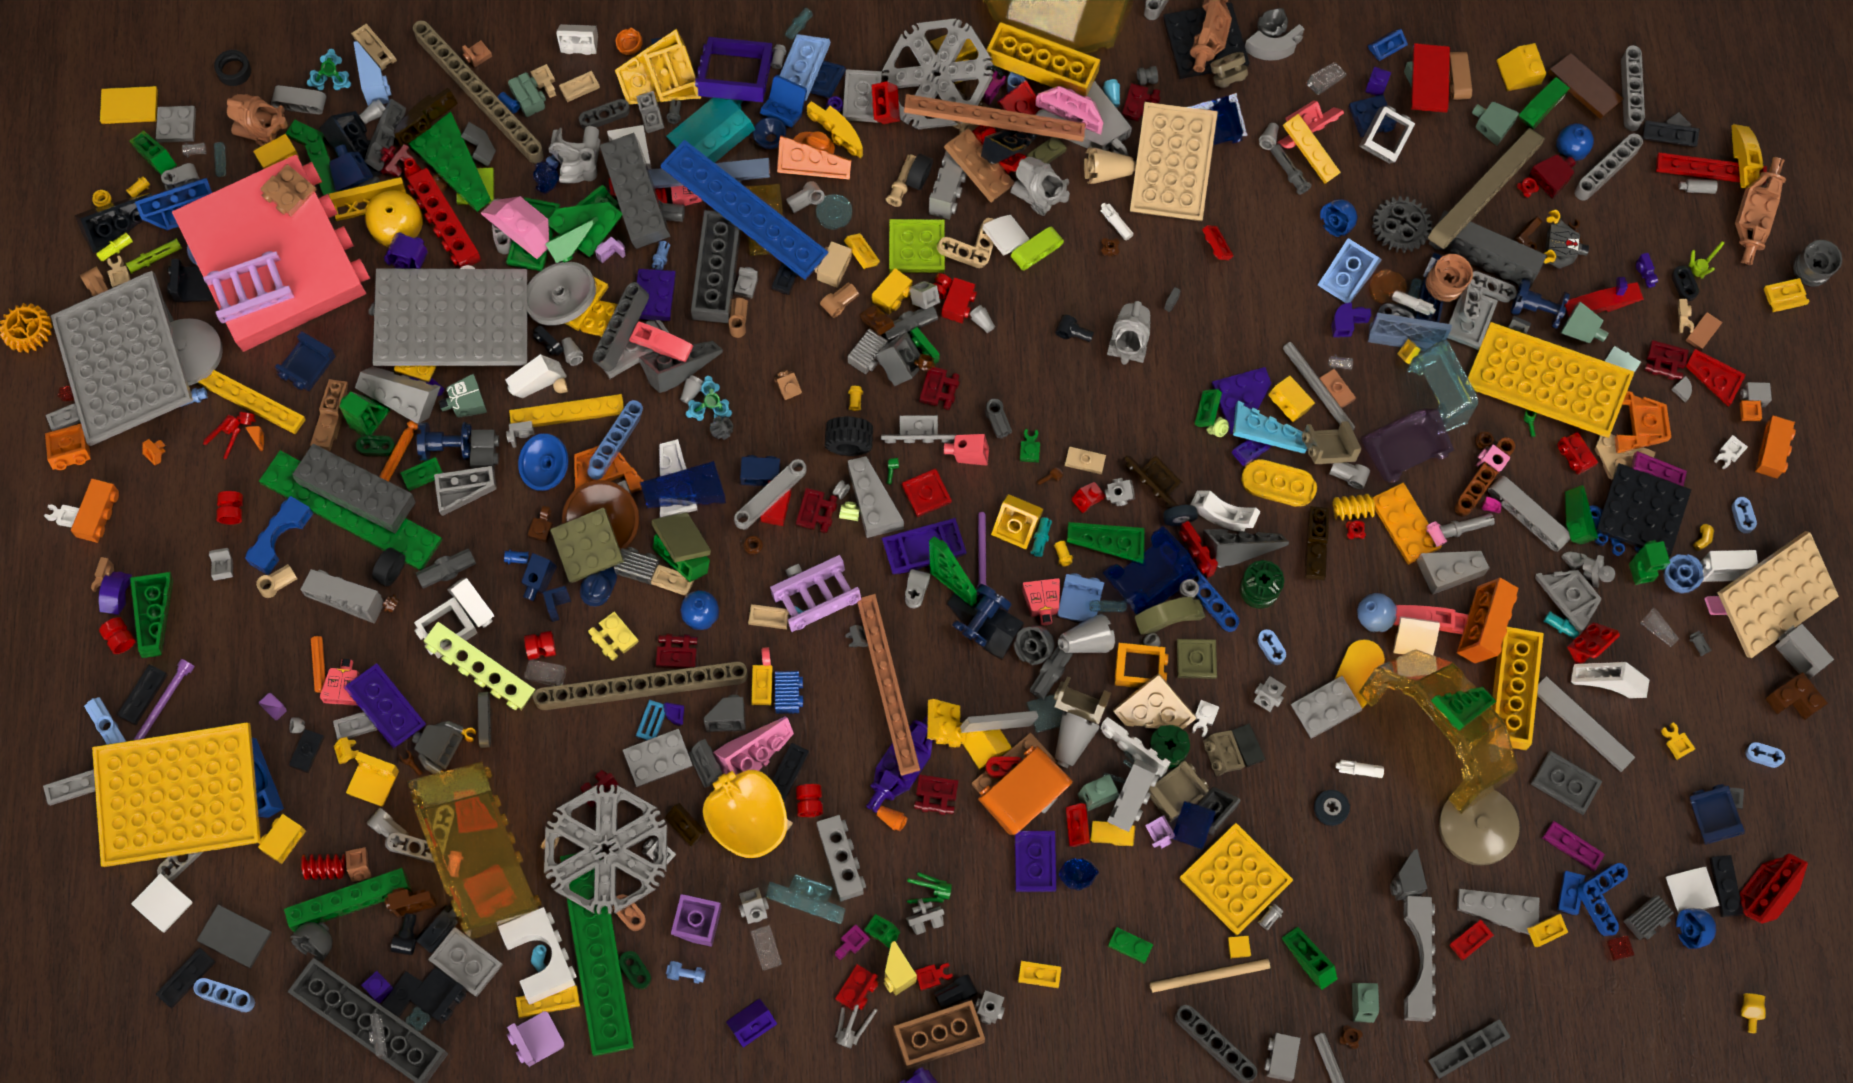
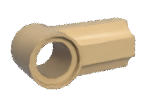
(277, 580)

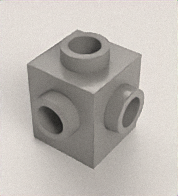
(1126, 495)
(1269, 694)
(753, 906)
(990, 1000)

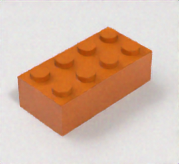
(1488, 620)

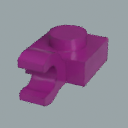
(993, 88)
(853, 941)

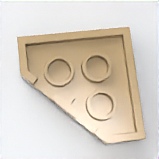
(1606, 450)
(1154, 706)

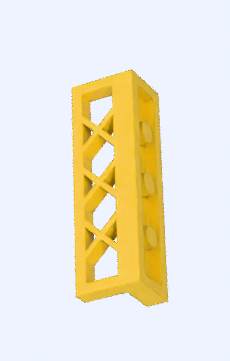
(362, 194)

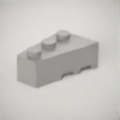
(463, 487)
(1451, 568)
(1133, 795)

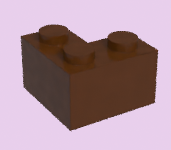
(1800, 694)

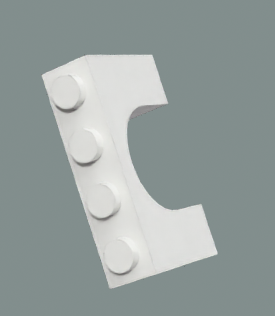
(557, 974)

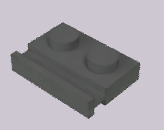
(705, 763)

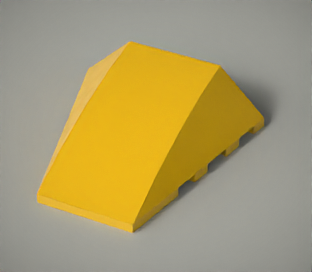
(660, 69)

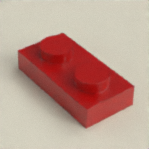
(1217, 242)
(1077, 825)
(1471, 940)

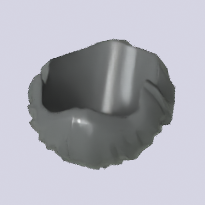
(1273, 23)

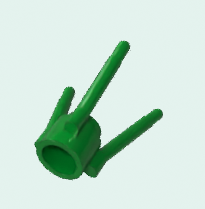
(941, 888)

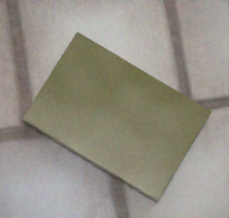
(681, 537)

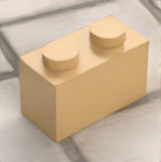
(834, 264)

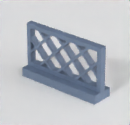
(1384, 333)

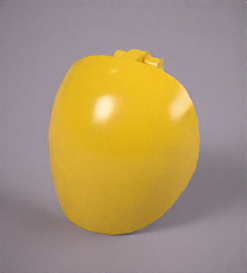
(746, 813)

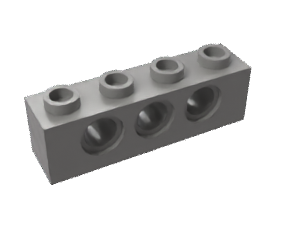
(826, 830)

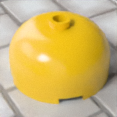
(392, 214)

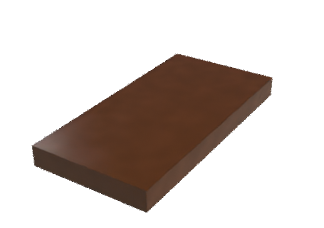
(1586, 86)

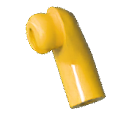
(1707, 537)

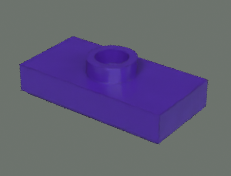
(1249, 451)

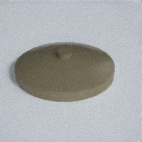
(1482, 832)

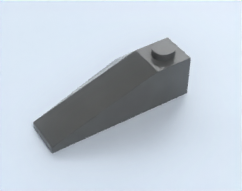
(668, 372)
(1235, 548)

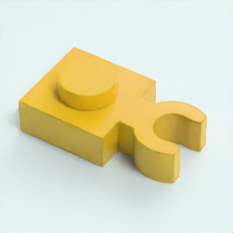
(1678, 744)

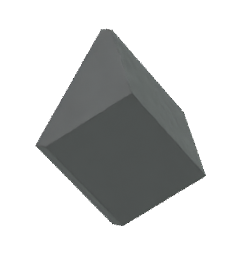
(1222, 803)

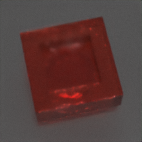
(1620, 948)

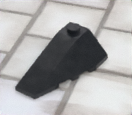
(1005, 144)
(109, 222)
(998, 632)

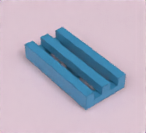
(646, 736)

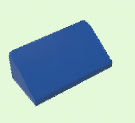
(1388, 44)

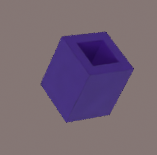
(1378, 81)
(377, 987)

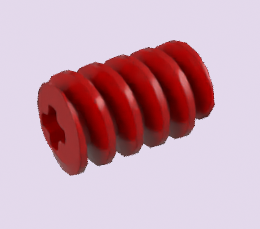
(323, 868)

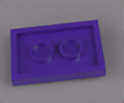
(661, 289)
(1035, 861)

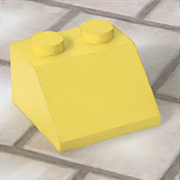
(898, 971)

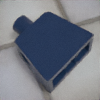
(348, 169)
(540, 569)

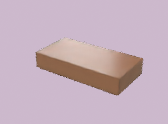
(1703, 331)

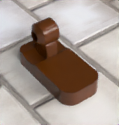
(1522, 236)

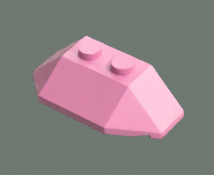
(1071, 107)
(520, 223)

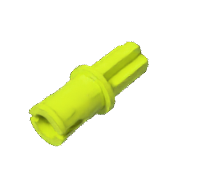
(114, 247)

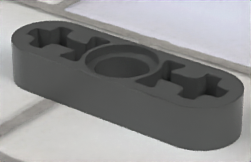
(607, 107)
(484, 720)

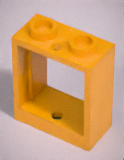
(1136, 682)

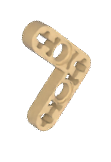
(977, 250)

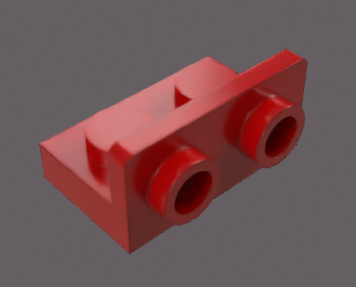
(1577, 453)
(857, 988)

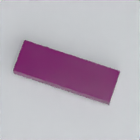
(1658, 468)
(1573, 846)

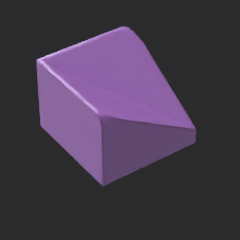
(272, 706)

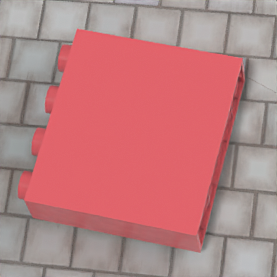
(242, 226)

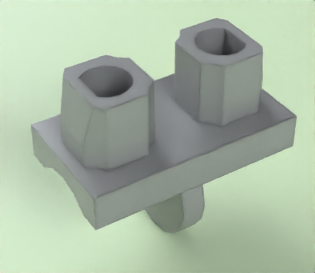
(1596, 570)
(935, 915)

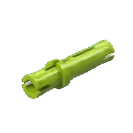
(134, 266)

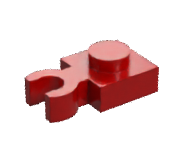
(929, 977)

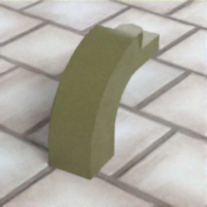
(1169, 613)

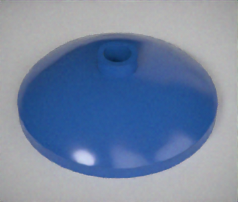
(536, 458)

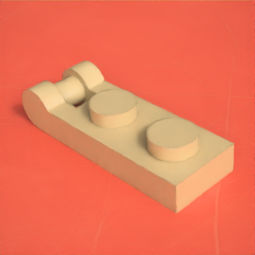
(373, 46)

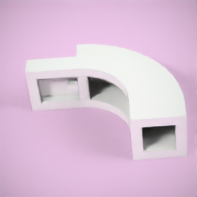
(1222, 513)

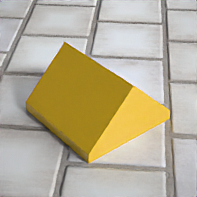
(985, 745)

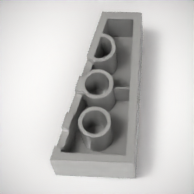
(401, 394)
(875, 504)

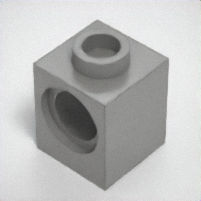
(924, 295)
(1756, 392)

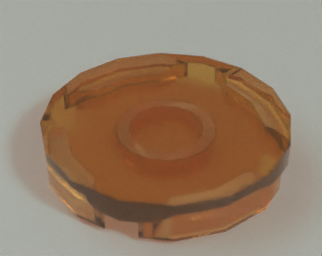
(1385, 284)

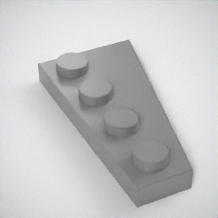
(633, 351)
(1502, 909)

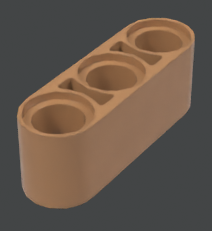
(1459, 76)

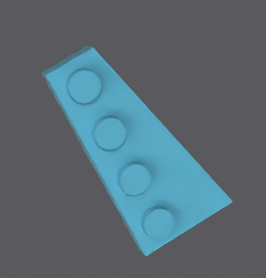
(1259, 428)

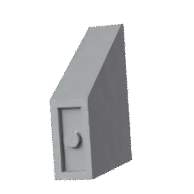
(1114, 123)

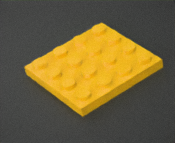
(1236, 879)

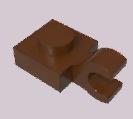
(541, 528)

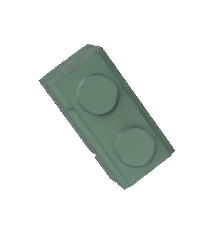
(526, 94)

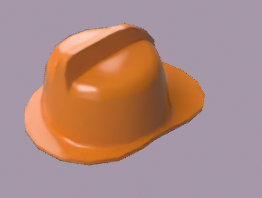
(817, 140)

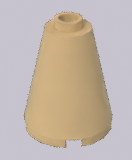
(1106, 165)

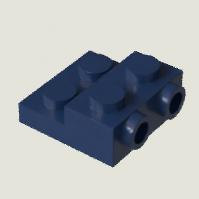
(1364, 112)

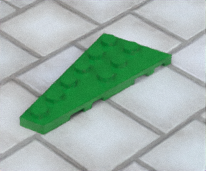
(450, 158)

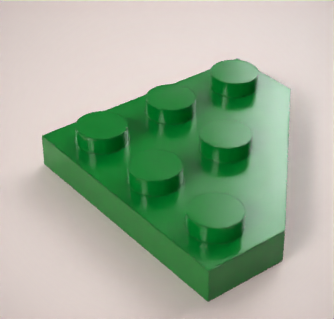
(569, 217)
(949, 572)

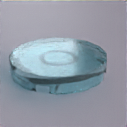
(834, 211)

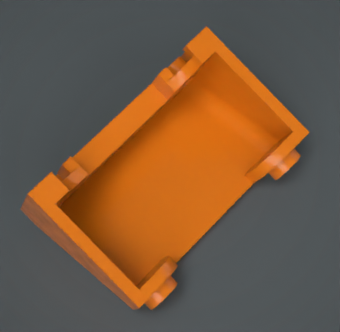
(1025, 790)

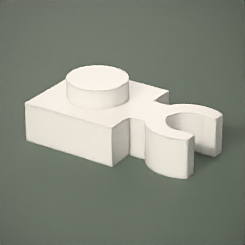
(1731, 451)
(64, 516)
(1205, 715)

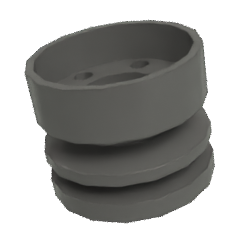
(1817, 263)

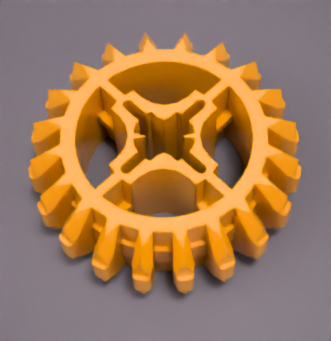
(14, 327)

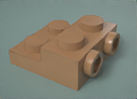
(287, 190)

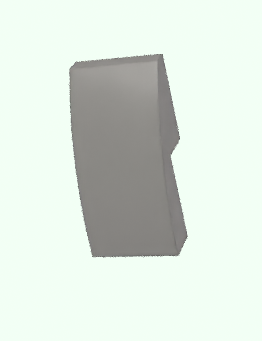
(650, 112)

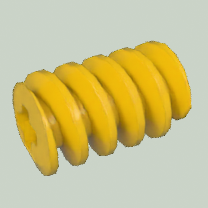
(1353, 505)

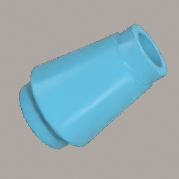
(1112, 91)

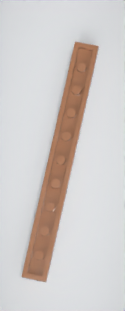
(994, 117)
(888, 685)

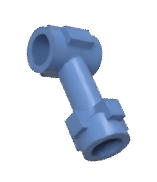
(674, 971)

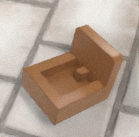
(787, 384)

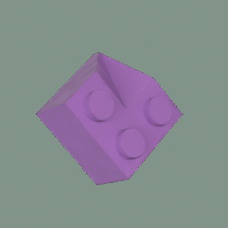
(696, 920)

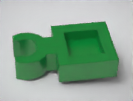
(1030, 449)

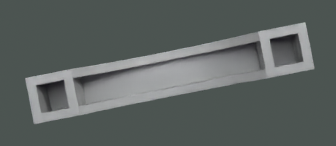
(1418, 916)

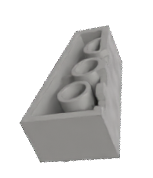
(947, 188)
(343, 595)

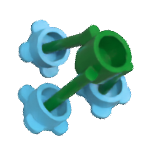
(328, 69)
(711, 401)

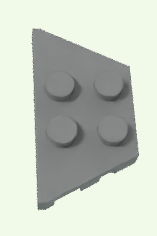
(1572, 596)

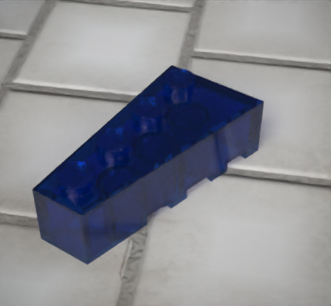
(685, 487)

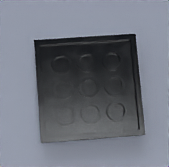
(1183, 28)
(1643, 508)

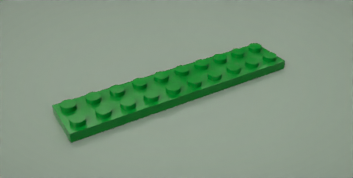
(410, 539)
(599, 971)

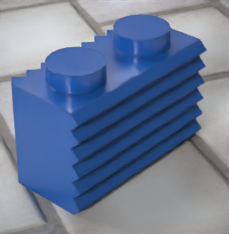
(787, 692)

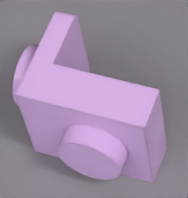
(608, 248)
(1160, 832)

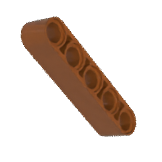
(1480, 483)

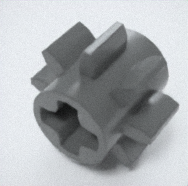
(721, 427)

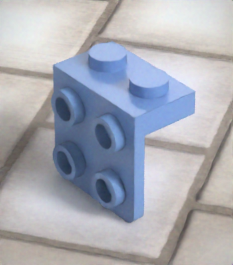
(1077, 595)

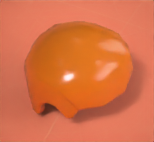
(629, 41)

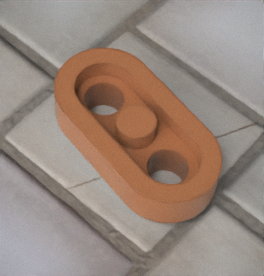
(629, 914)

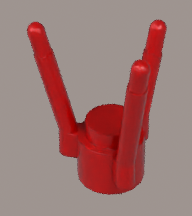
(228, 425)

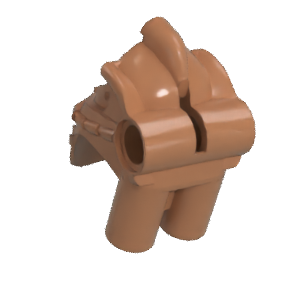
(254, 122)

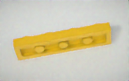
(1311, 148)

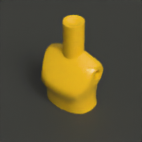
(1753, 1009)

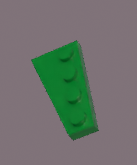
(1114, 540)
(1464, 706)

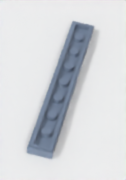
(737, 169)

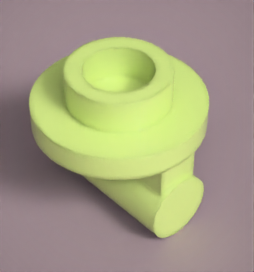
(1220, 427)
(849, 511)

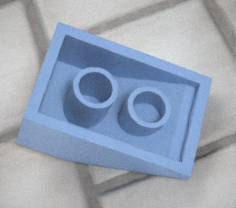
(372, 81)
(1349, 271)

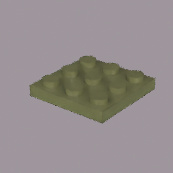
(587, 545)

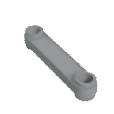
(770, 494)

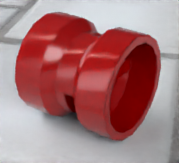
(943, 283)

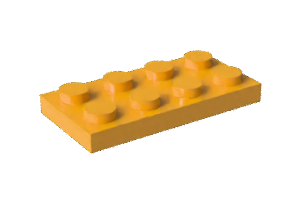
(1404, 522)

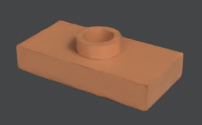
(1337, 388)

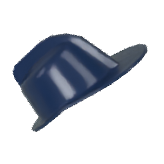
(598, 587)

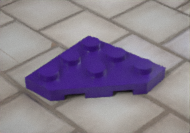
(1245, 387)

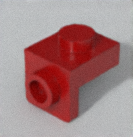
(1088, 496)

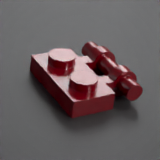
(1135, 101)
(1669, 355)
(933, 387)
(810, 510)
(676, 657)
(936, 788)

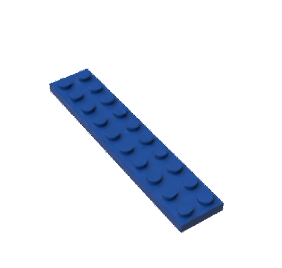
(744, 209)

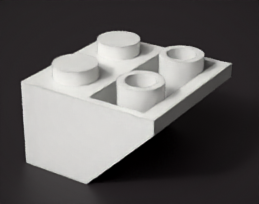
(577, 39)

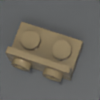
(1223, 752)

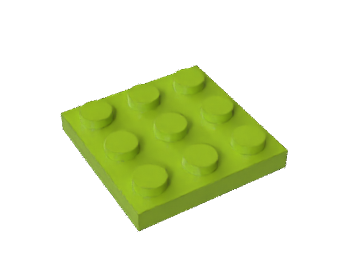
(915, 245)

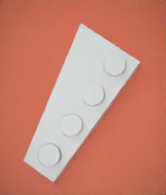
(672, 461)
(1133, 746)

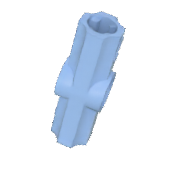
(101, 716)

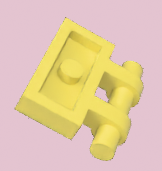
(618, 633)

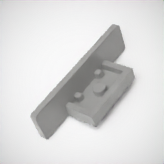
(918, 427)

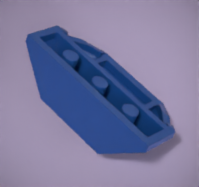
(158, 207)

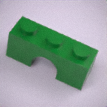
(1648, 561)

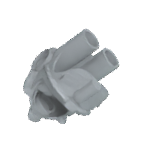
(576, 159)
(1039, 185)
(1130, 333)

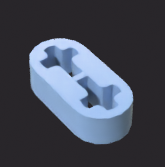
(1742, 515)
(1268, 650)
(1764, 758)

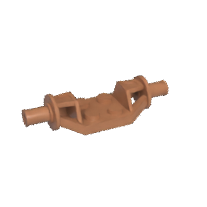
(1213, 34)
(1759, 210)

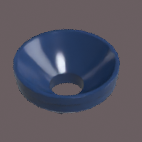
(766, 127)

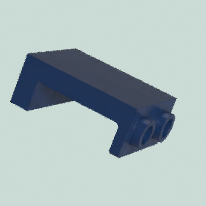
(306, 362)
(1716, 814)

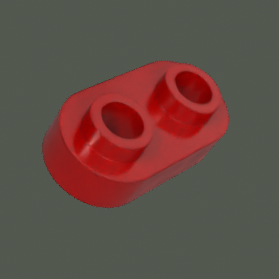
(1004, 763)

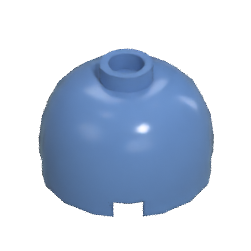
(1683, 573)
(1377, 612)

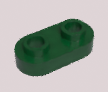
(376, 445)
(636, 970)

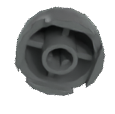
(1034, 644)
(313, 939)

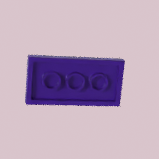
(385, 706)

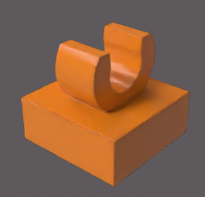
(1750, 410)
(153, 451)

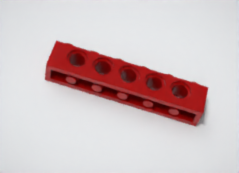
(424, 181)

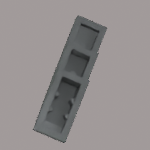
(384, 134)
(1469, 1049)

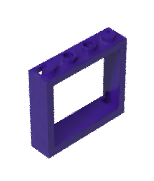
(732, 89)

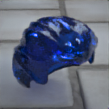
(545, 176)
(1078, 873)

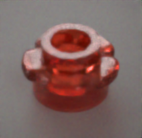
(65, 393)

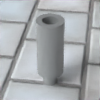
(1699, 186)

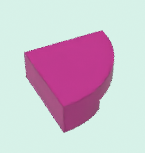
(1491, 505)

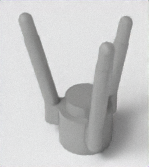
(846, 1037)

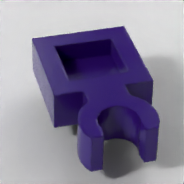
(1645, 267)

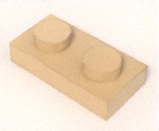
(671, 580)

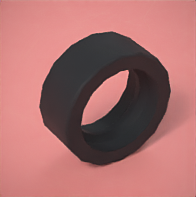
(236, 79)
(919, 171)
(388, 566)

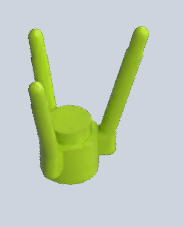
(1700, 267)

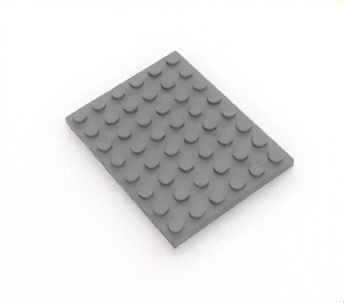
(450, 317)
(121, 358)

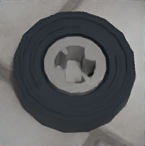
(1179, 514)
(1340, 803)

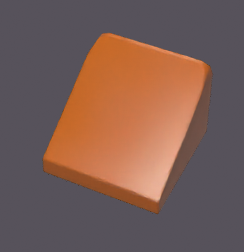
(257, 436)

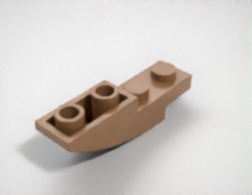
(330, 415)

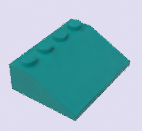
(714, 128)

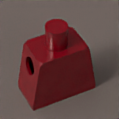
(1553, 174)

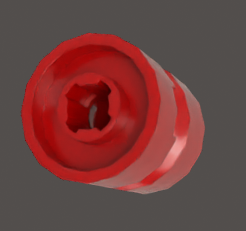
(230, 505)
(117, 635)
(540, 645)
(809, 800)

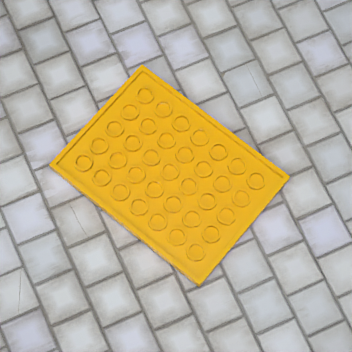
(176, 795)

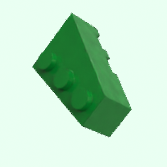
(363, 413)

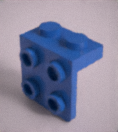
(785, 101)

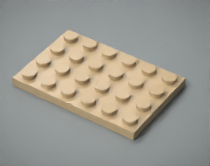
(1173, 161)
(1778, 594)

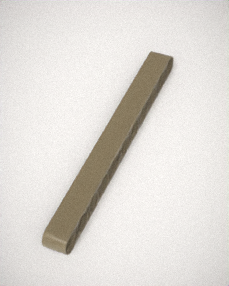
(481, 98)
(1486, 188)
(632, 681)

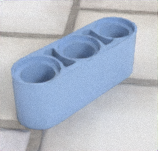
(217, 988)

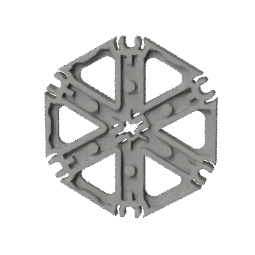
(944, 63)
(605, 830)

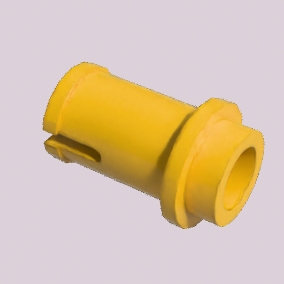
(138, 187)
(855, 398)
(1064, 557)

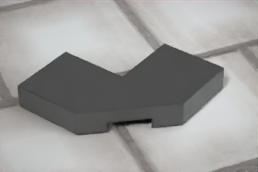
(484, 151)

